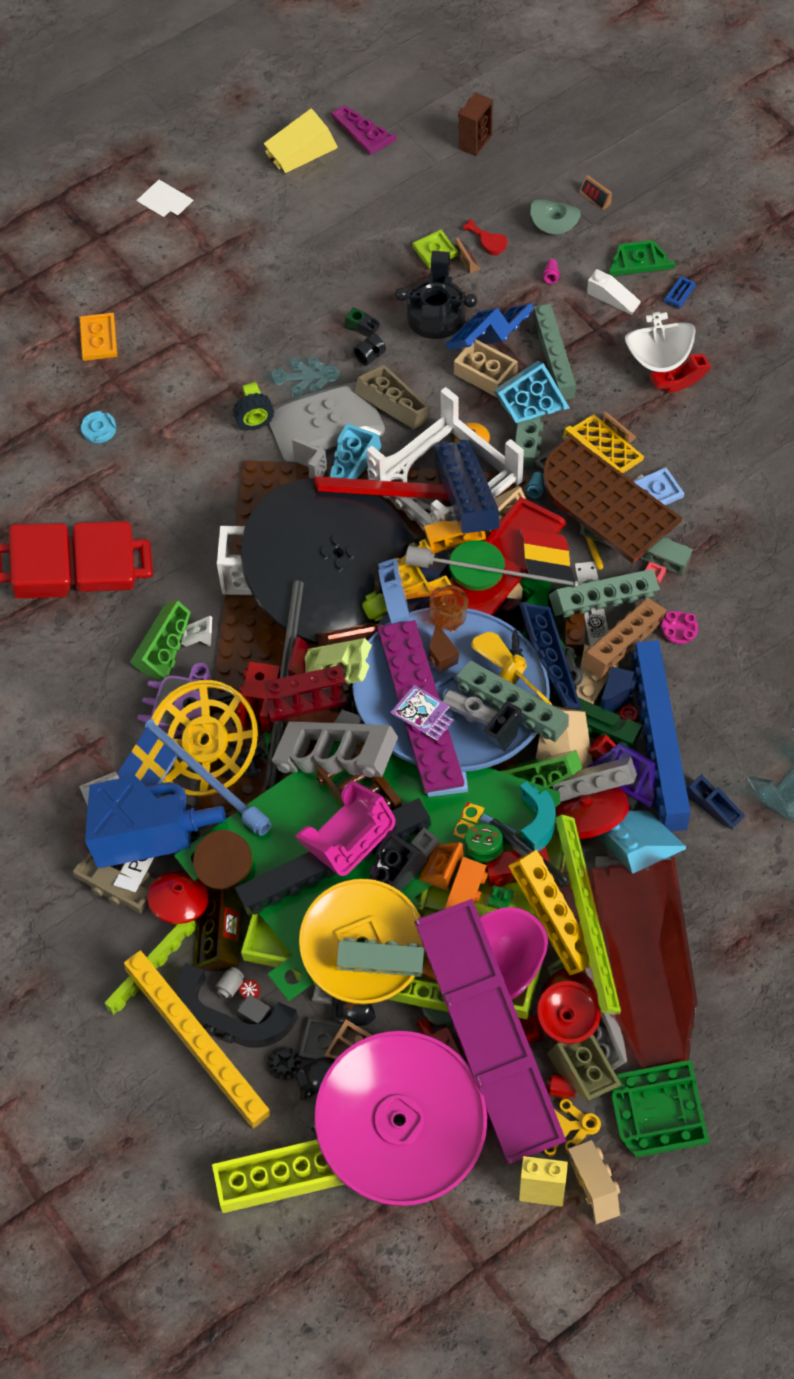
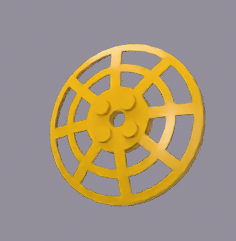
(207, 725)

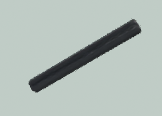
(523, 849)

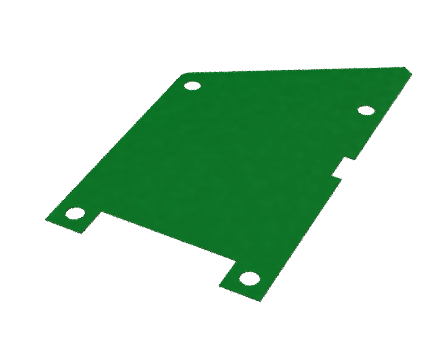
(303, 802)

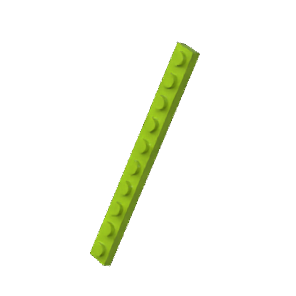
(588, 915)

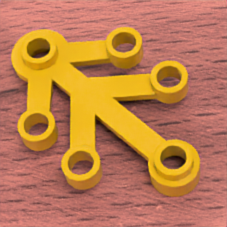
(580, 1125)

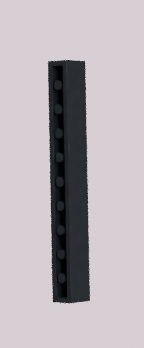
(309, 870)

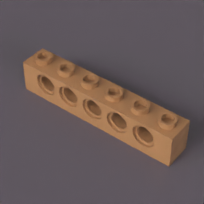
(623, 637)

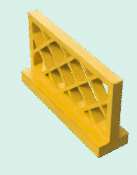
(615, 439)

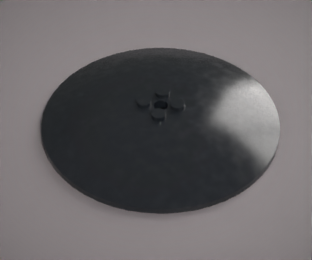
(294, 540)

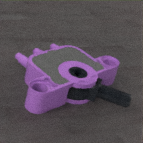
(170, 684)

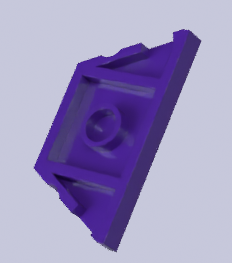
(644, 784)

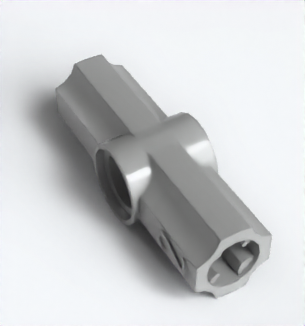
(464, 705)

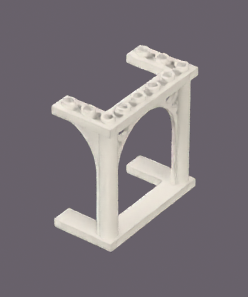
(386, 468)

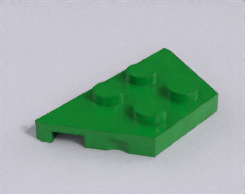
(639, 258)

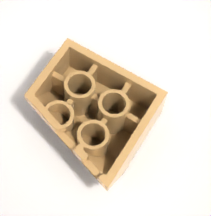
(574, 738)

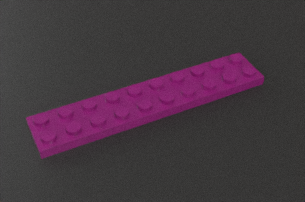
(409, 667)

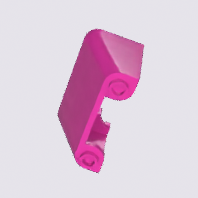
(351, 831)

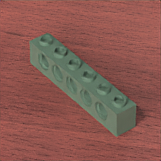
(529, 439)
(644, 580)
(496, 691)

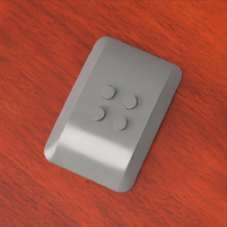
(322, 417)

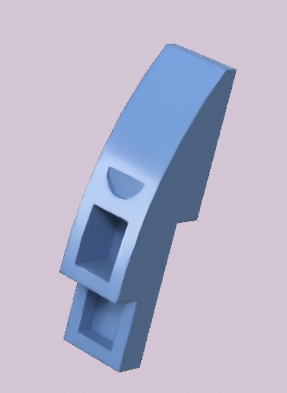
(393, 590)

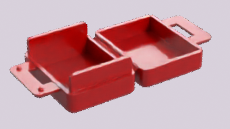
(93, 559)

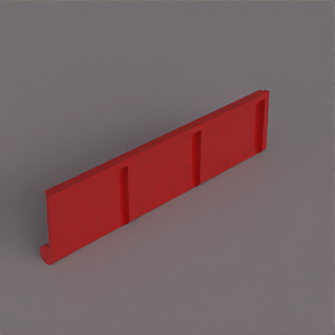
(510, 543)

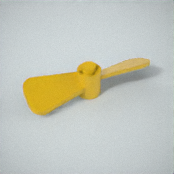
(493, 648)

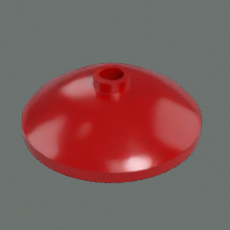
(175, 905)
(577, 1002)

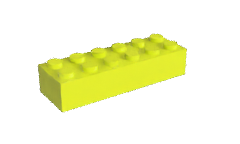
(272, 1176)

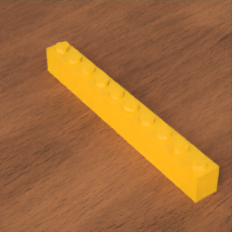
(197, 1040)

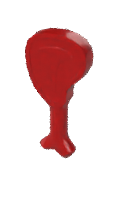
(491, 243)

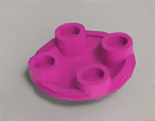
(679, 627)

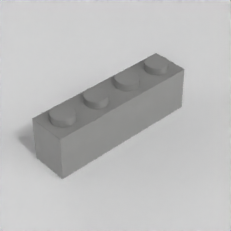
(597, 779)

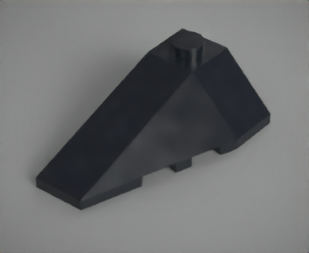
(397, 862)

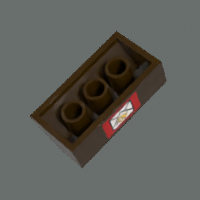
(219, 932)

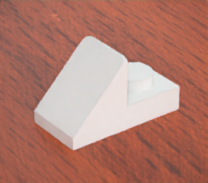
(198, 631)

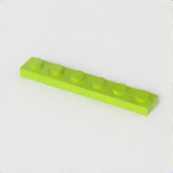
(157, 957)

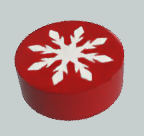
(249, 987)

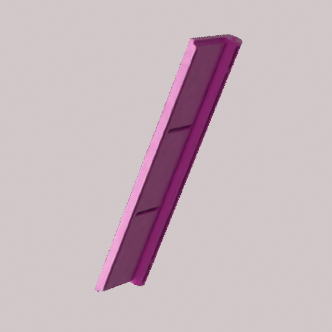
(490, 1031)

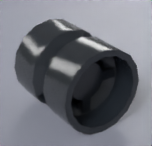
(369, 349)

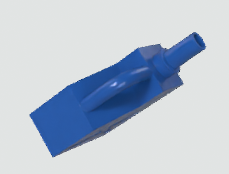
(134, 825)

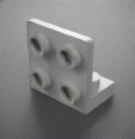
(310, 456)

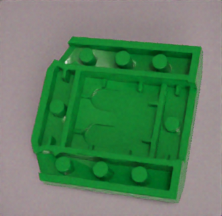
(659, 1109)

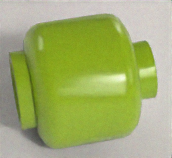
(375, 606)

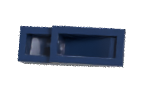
(714, 802)

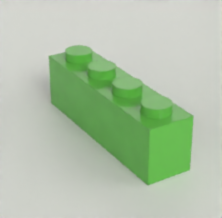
(162, 641)
(547, 770)

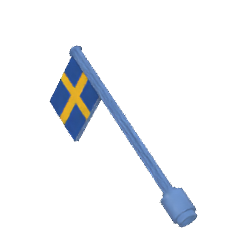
(155, 756)

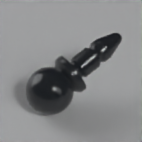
(515, 645)

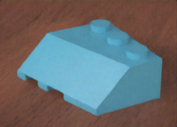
(530, 394)

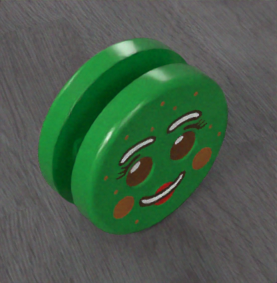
(483, 843)

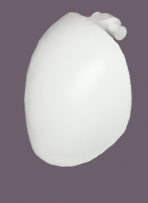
(661, 346)

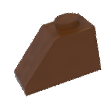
(442, 651)

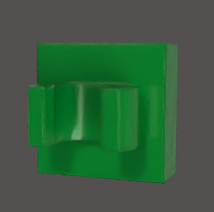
(500, 897)

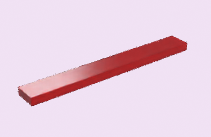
(376, 487)

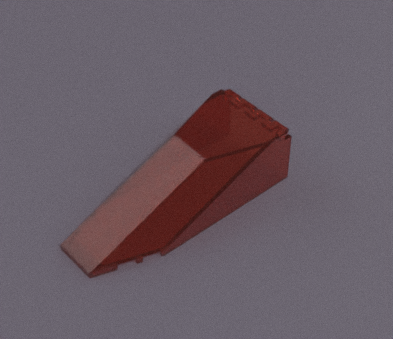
(648, 959)

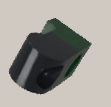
(361, 322)

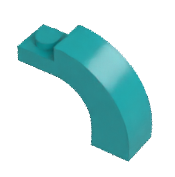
(542, 828)

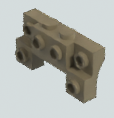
(102, 883)

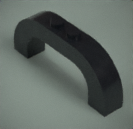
(227, 1027)

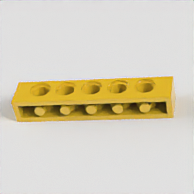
(551, 911)

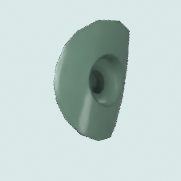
(554, 216)

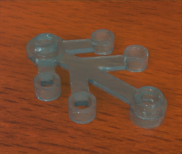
(307, 375)

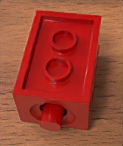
(255, 694)

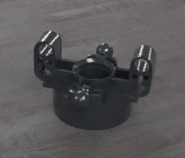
(440, 320)

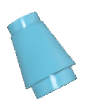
(535, 486)

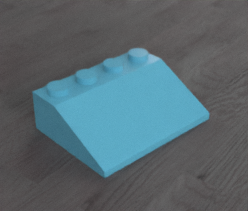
(641, 841)

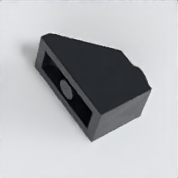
(510, 613)
(503, 726)

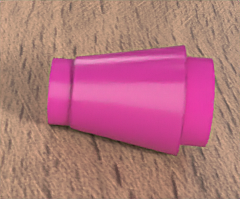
(551, 272)

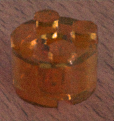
(448, 607)

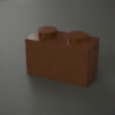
(575, 632)

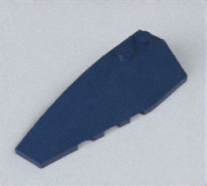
(545, 639)

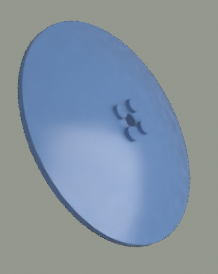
(377, 697)

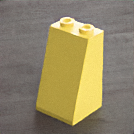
(300, 142)
(543, 1181)

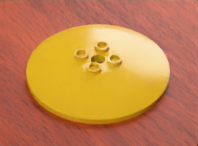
(356, 911)

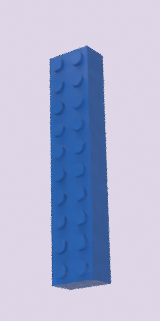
(660, 735)

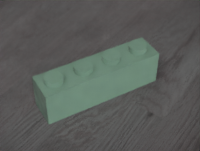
(380, 958)

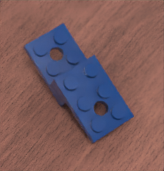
(490, 326)

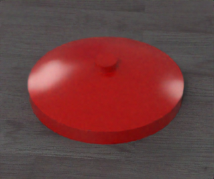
(596, 811)

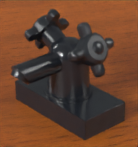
(252, 771)

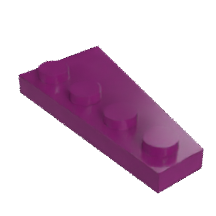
(363, 131)

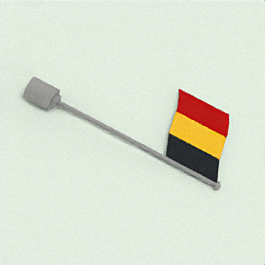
(544, 554)

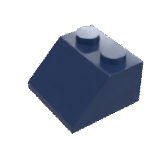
(618, 689)

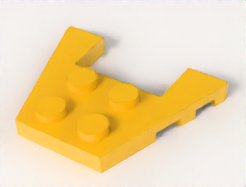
(415, 582)

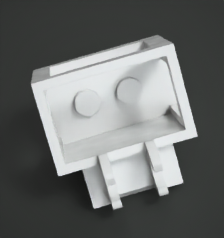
(230, 566)

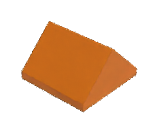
(442, 865)

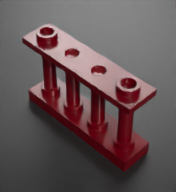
(305, 703)

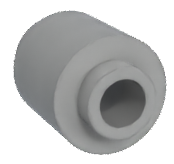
(229, 983)

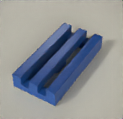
(668, 299)

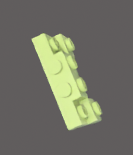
(348, 654)

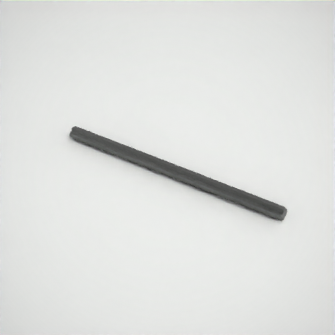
(291, 633)

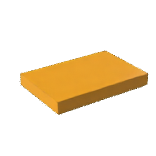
(98, 336)

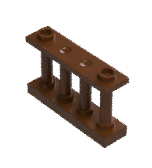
(379, 785)

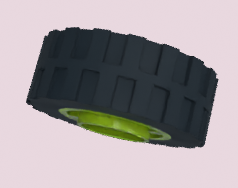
(253, 411)

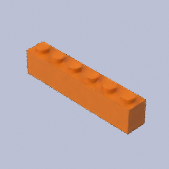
(464, 888)

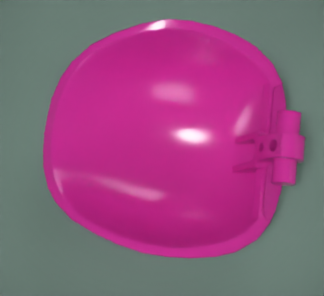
(517, 944)

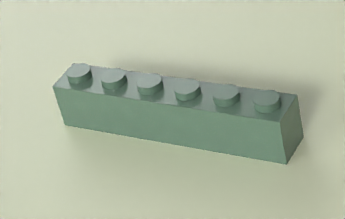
(554, 350)
(664, 553)

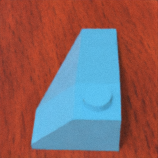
(352, 451)

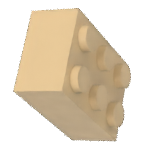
(484, 367)

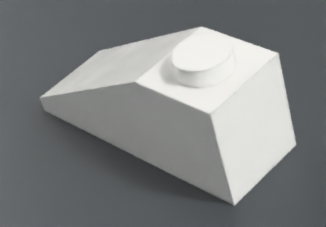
(611, 292)

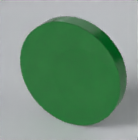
(480, 554)

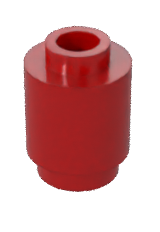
(560, 1087)

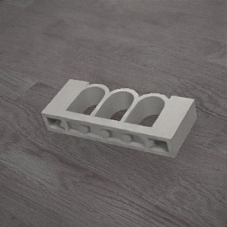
(370, 762)

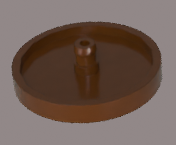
(222, 859)

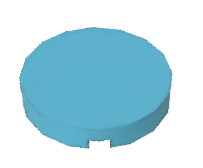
(98, 427)

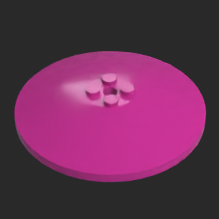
(408, 1078)

